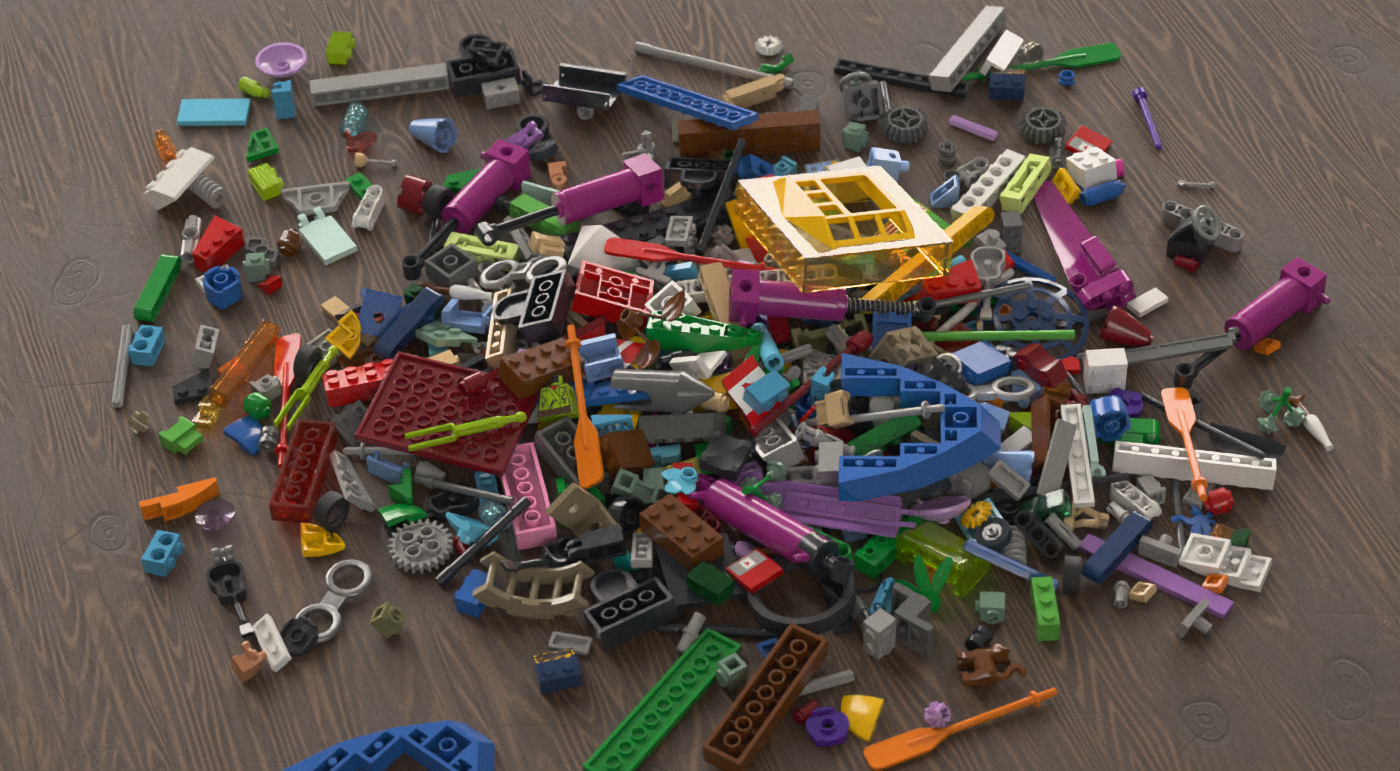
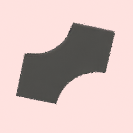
(258, 245)

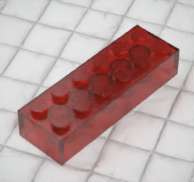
(303, 471)

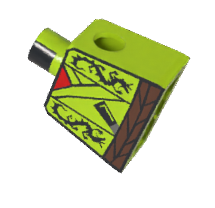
(557, 401)

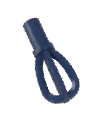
(795, 423)

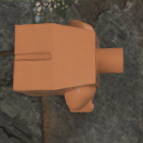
(248, 663)

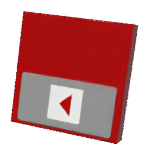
(1085, 139)
(754, 571)

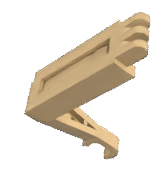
(754, 92)

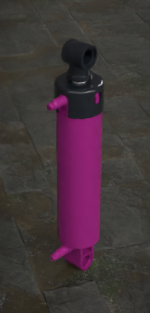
(773, 529)

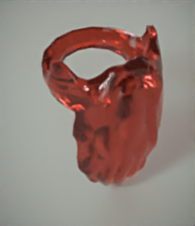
(359, 141)

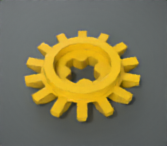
(983, 509)

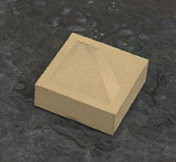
(1142, 591)

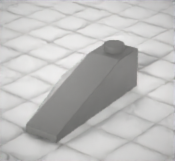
(778, 444)

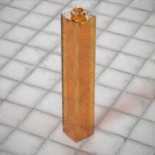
(244, 364)

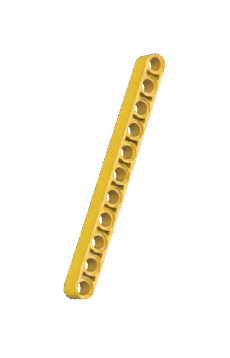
(960, 232)

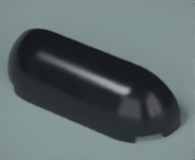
(1270, 447)

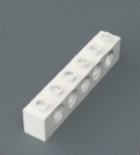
(990, 184)

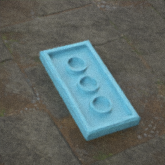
(213, 112)

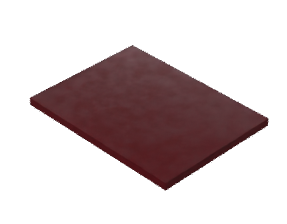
(425, 395)

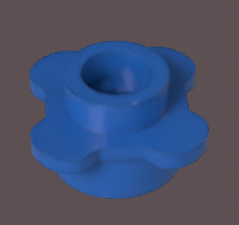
(1066, 78)

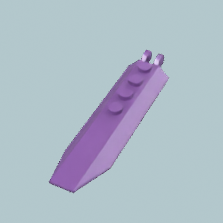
(821, 507)

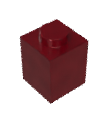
(778, 328)

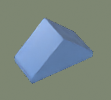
(946, 194)

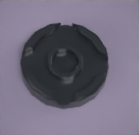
(299, 635)

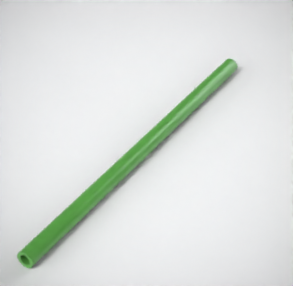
(1000, 335)

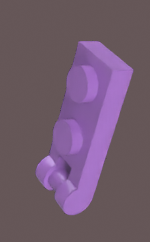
(521, 138)

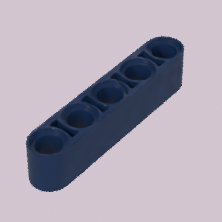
(405, 327)
(1116, 547)

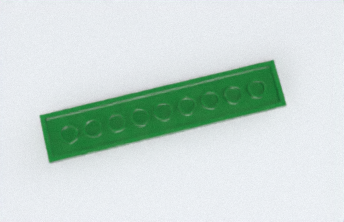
(663, 705)

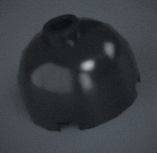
(626, 513)

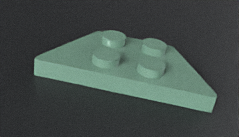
(442, 335)

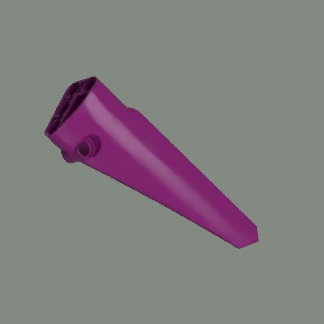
(1083, 257)

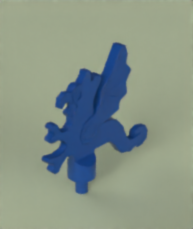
(1197, 522)

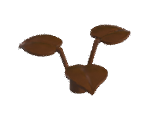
(632, 320)

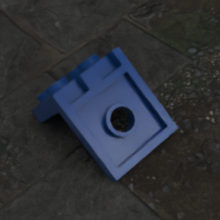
(381, 302)
(888, 322)

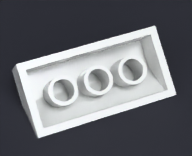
(177, 177)

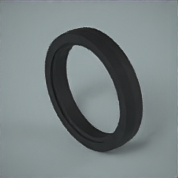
(816, 624)

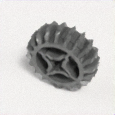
(904, 124)
(1042, 125)

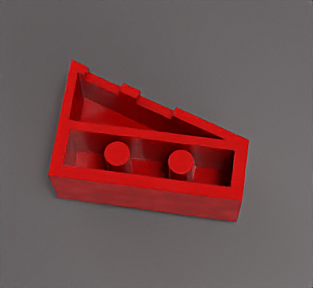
(217, 244)
(961, 281)

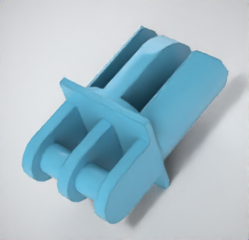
(666, 455)

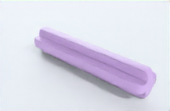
(973, 127)

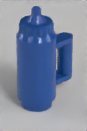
(1101, 192)

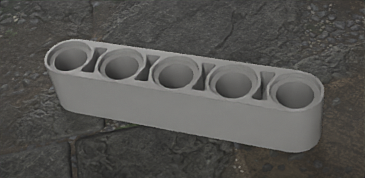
(1229, 238)

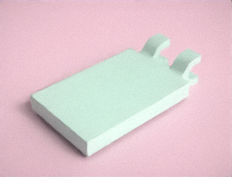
(325, 237)
(1091, 442)

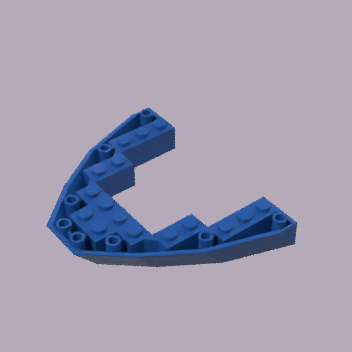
(966, 432)
(434, 745)

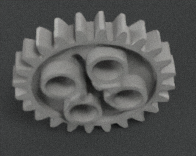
(420, 546)

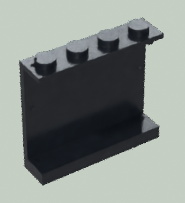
(584, 87)

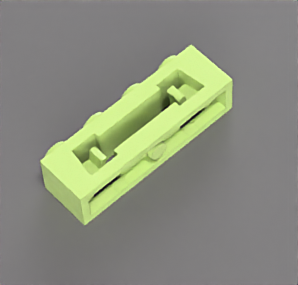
(1025, 183)
(475, 248)

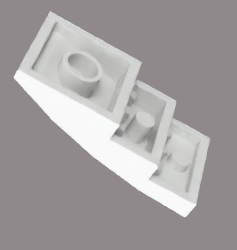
(1217, 556)

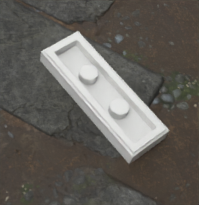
(271, 642)

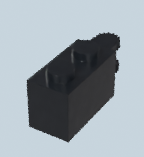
(598, 545)

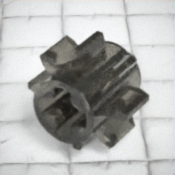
(605, 487)

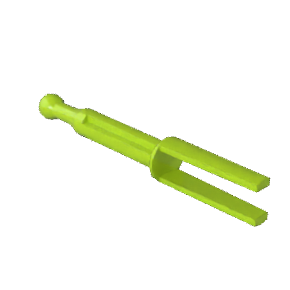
(308, 387)
(463, 429)

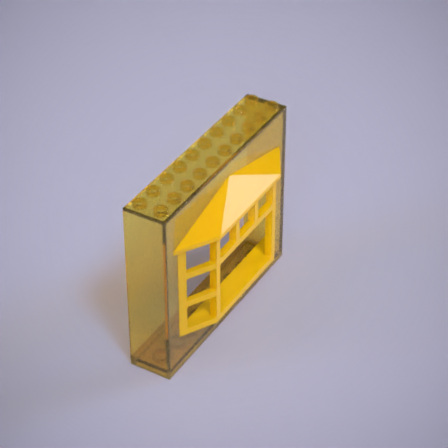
(794, 231)

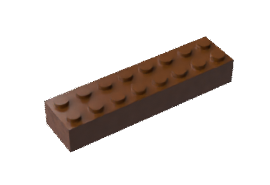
(769, 135)
(765, 700)

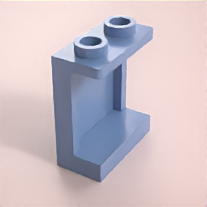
(466, 320)
(601, 357)

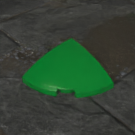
(396, 513)

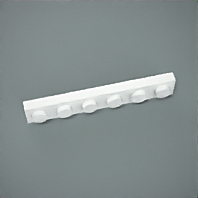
(1078, 459)

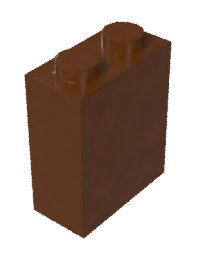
(625, 451)

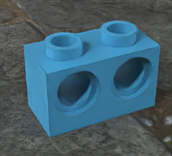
(146, 345)
(162, 553)

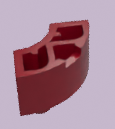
(1040, 366)

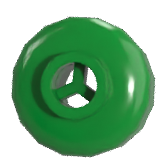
(257, 406)

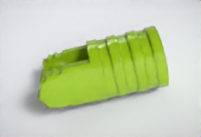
(253, 88)

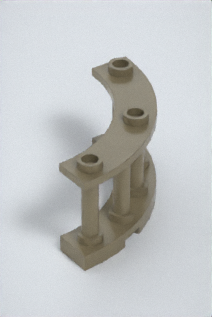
(531, 606)

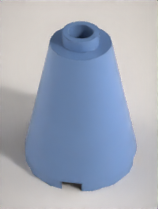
(435, 133)
(1016, 460)

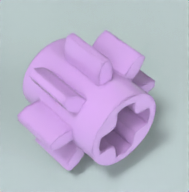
(937, 715)

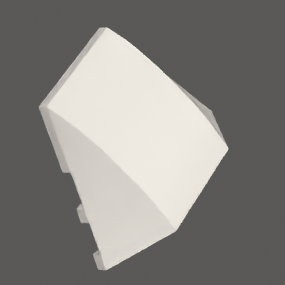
(591, 248)

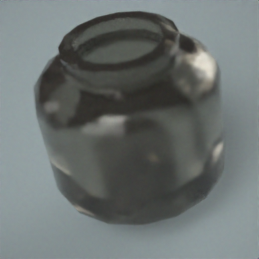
(1030, 53)

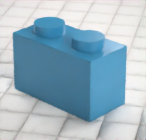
(766, 392)

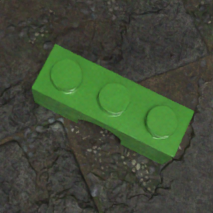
(1045, 606)

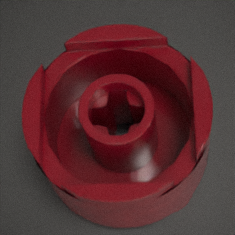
(413, 194)

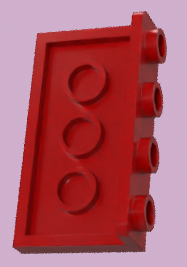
(354, 383)

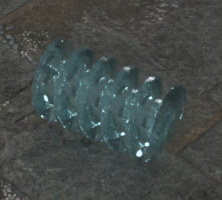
(354, 118)
(491, 512)

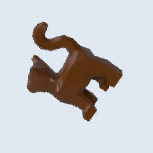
(983, 664)

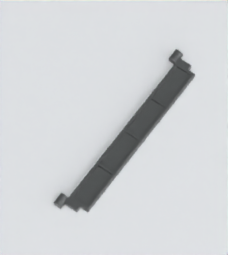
(1178, 348)

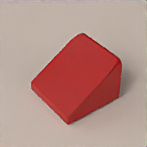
(270, 284)

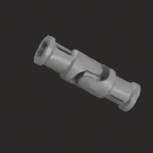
(818, 436)

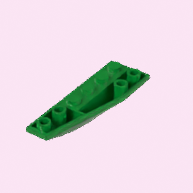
(699, 334)

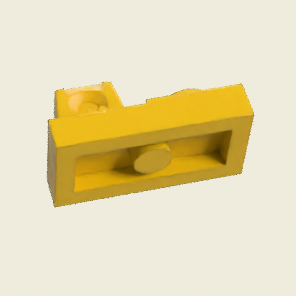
(1066, 185)

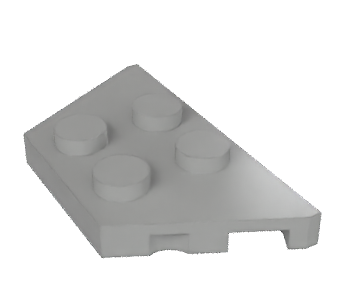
(307, 198)

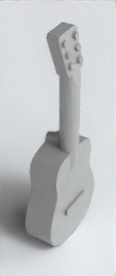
(989, 265)

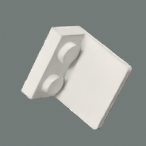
(700, 365)

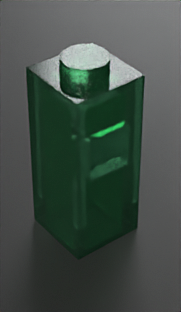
(1044, 505)

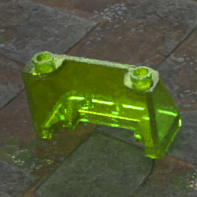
(936, 544)

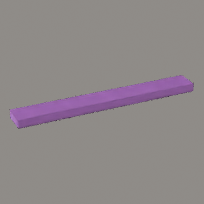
(1164, 580)

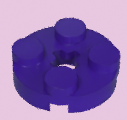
(1132, 401)
(823, 736)

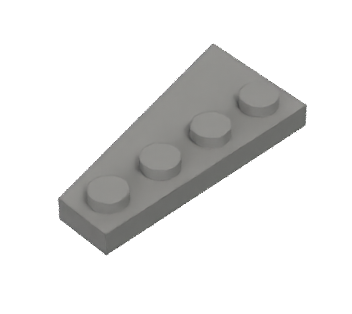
(350, 482)

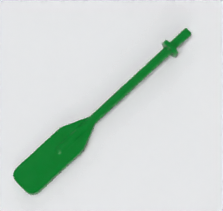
(1071, 58)

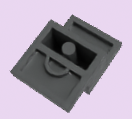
(912, 619)

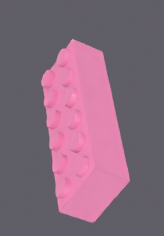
(525, 479)

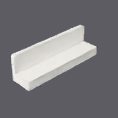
(1002, 52)

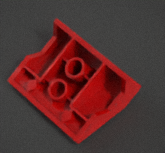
(609, 292)

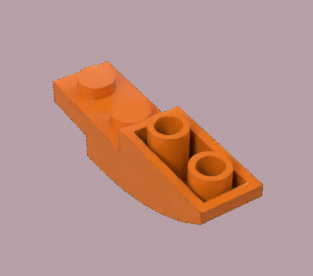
(186, 500)

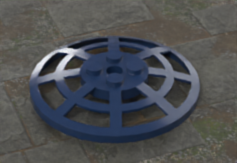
(1041, 310)

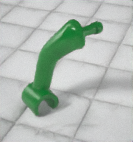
(766, 68)

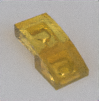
(207, 414)

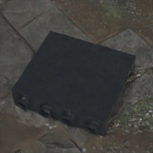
(675, 578)

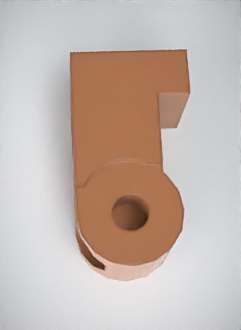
(558, 175)

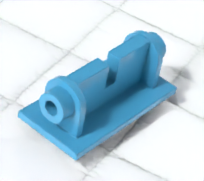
(883, 597)

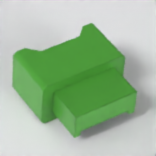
(181, 437)

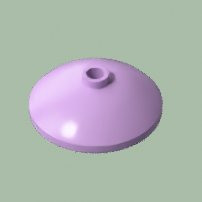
(281, 60)
(943, 509)

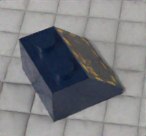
(1007, 84)
(557, 670)

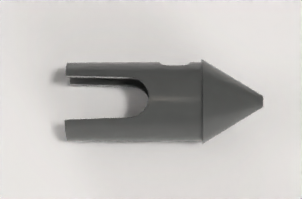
(667, 390)

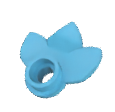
(680, 480)

